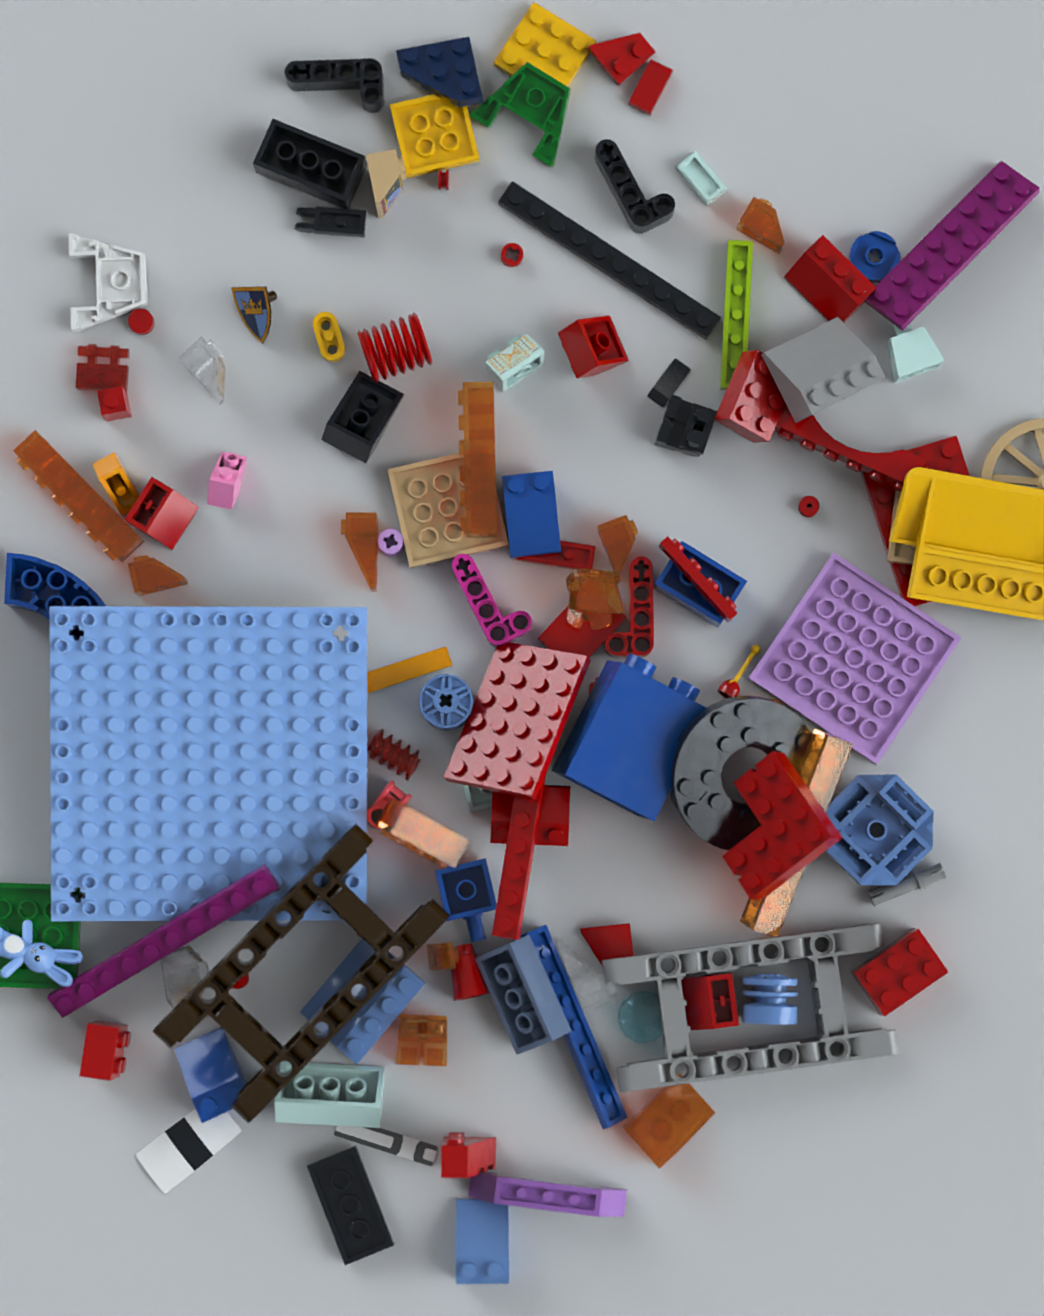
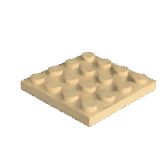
(431, 512)

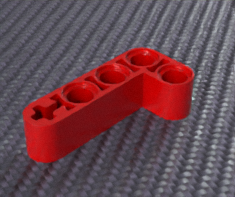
(636, 607)

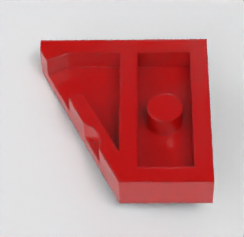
(622, 55)

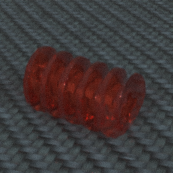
(394, 754)

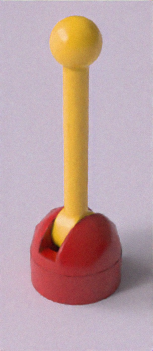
(731, 688)

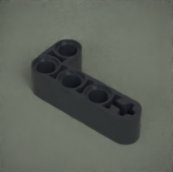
(334, 81)
(629, 185)

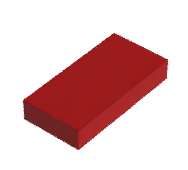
(650, 87)

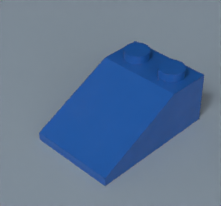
(531, 514)
(211, 1073)

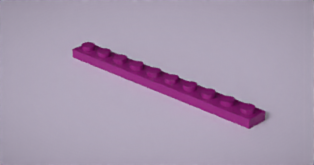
(164, 940)

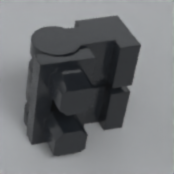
(689, 438)

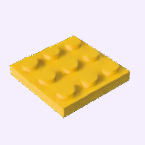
(546, 44)
(433, 135)

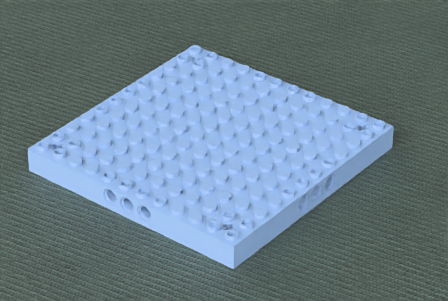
(202, 753)

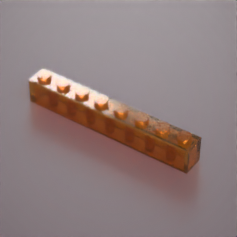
(821, 773)

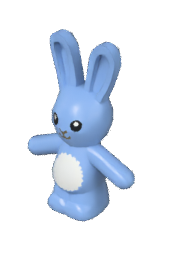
(36, 956)

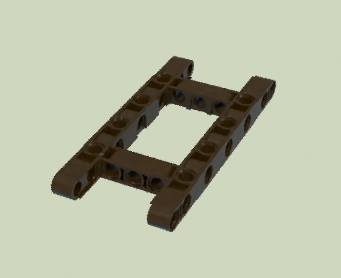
(336, 1010)

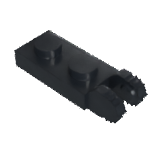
(333, 221)

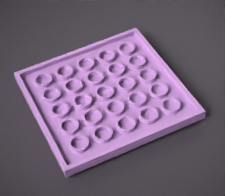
(854, 658)

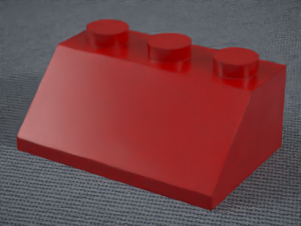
(829, 281)
(553, 818)

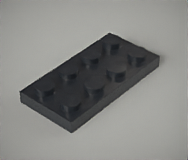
(350, 1205)

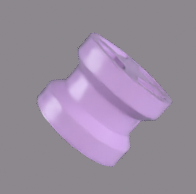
(393, 548)

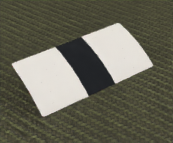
(185, 1148)

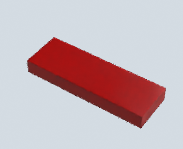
(572, 556)

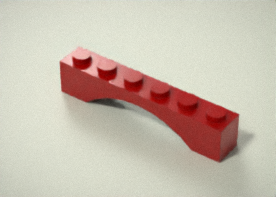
(880, 466)

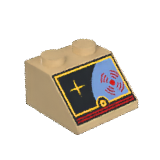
(386, 178)

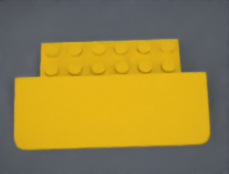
(973, 542)

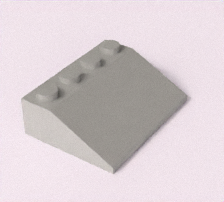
(821, 368)

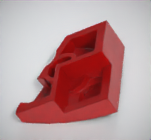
(609, 941)

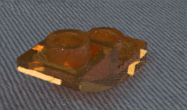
(442, 956)

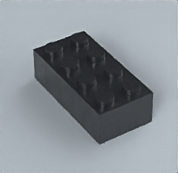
(310, 164)

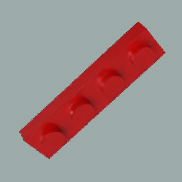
(691, 571)

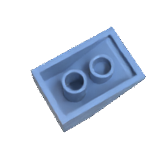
(482, 1242)

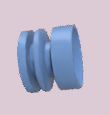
(446, 717)
(769, 1000)

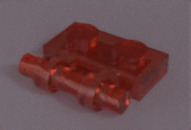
(102, 376)

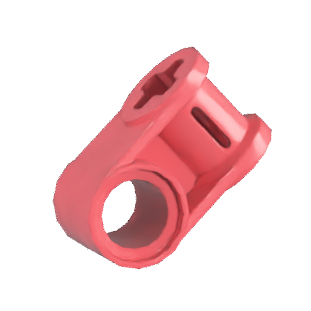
(384, 797)

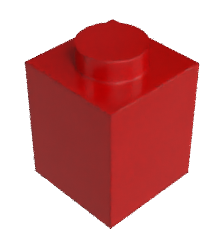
(114, 403)

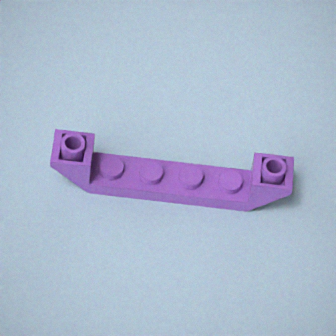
(548, 1195)

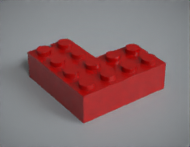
(791, 828)

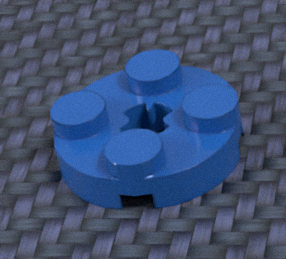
(871, 242)

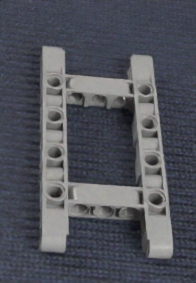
(757, 1058)

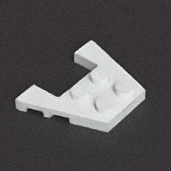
(119, 281)

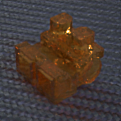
(415, 1043)

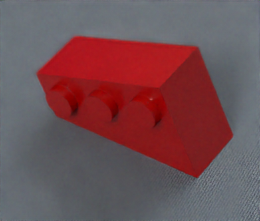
(466, 1155)

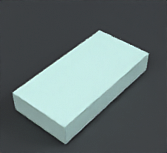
(701, 178)

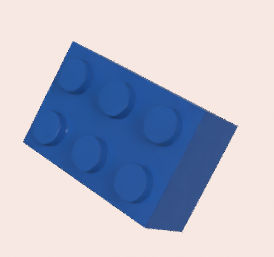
(679, 589)

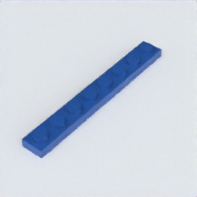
(580, 1039)

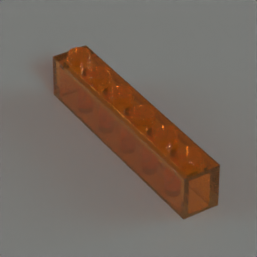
(479, 460)
(78, 496)

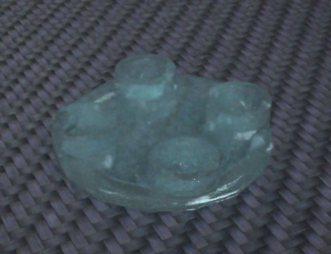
(640, 1017)

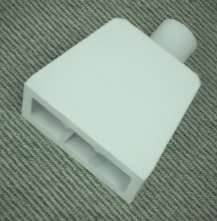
(912, 353)

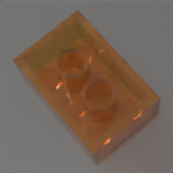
(421, 834)

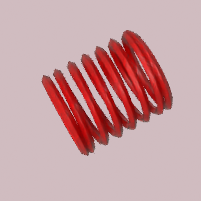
(392, 355)

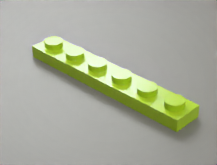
(736, 307)

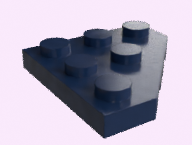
(444, 70)

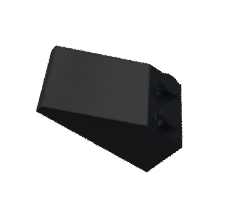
(362, 417)

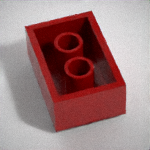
(751, 400)
(899, 972)

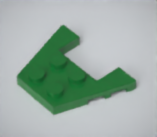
(536, 99)

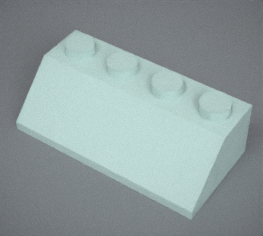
(332, 1095)

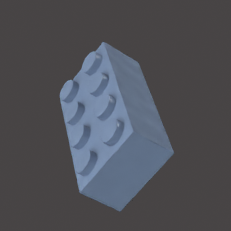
(523, 995)

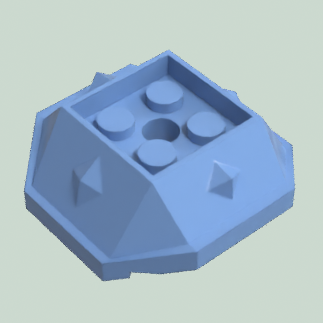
(904, 824)

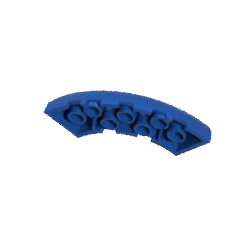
(40, 584)

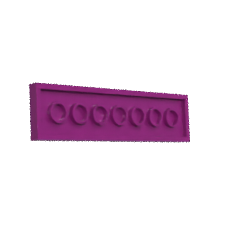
(952, 245)

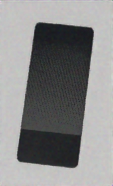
(669, 382)

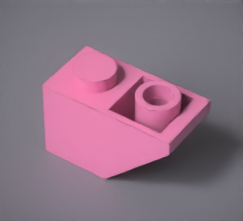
(226, 480)

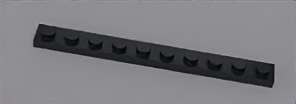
(609, 260)

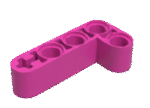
(486, 599)

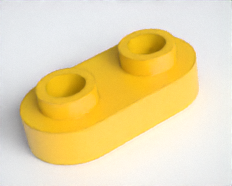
(328, 337)

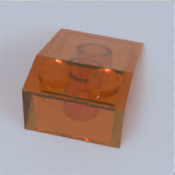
(668, 1122)

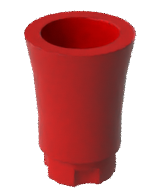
(466, 976)

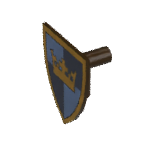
(255, 308)

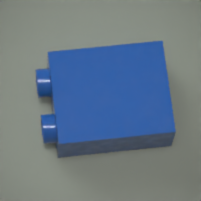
(629, 736)

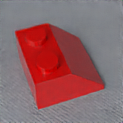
(592, 346)

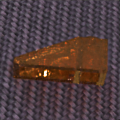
(362, 536)

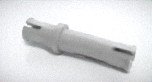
(916, 881)

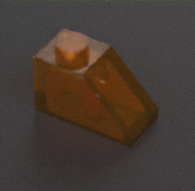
(762, 224)
(618, 540)
(153, 576)

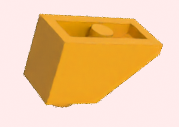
(116, 482)

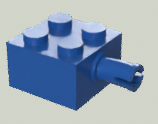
(467, 894)

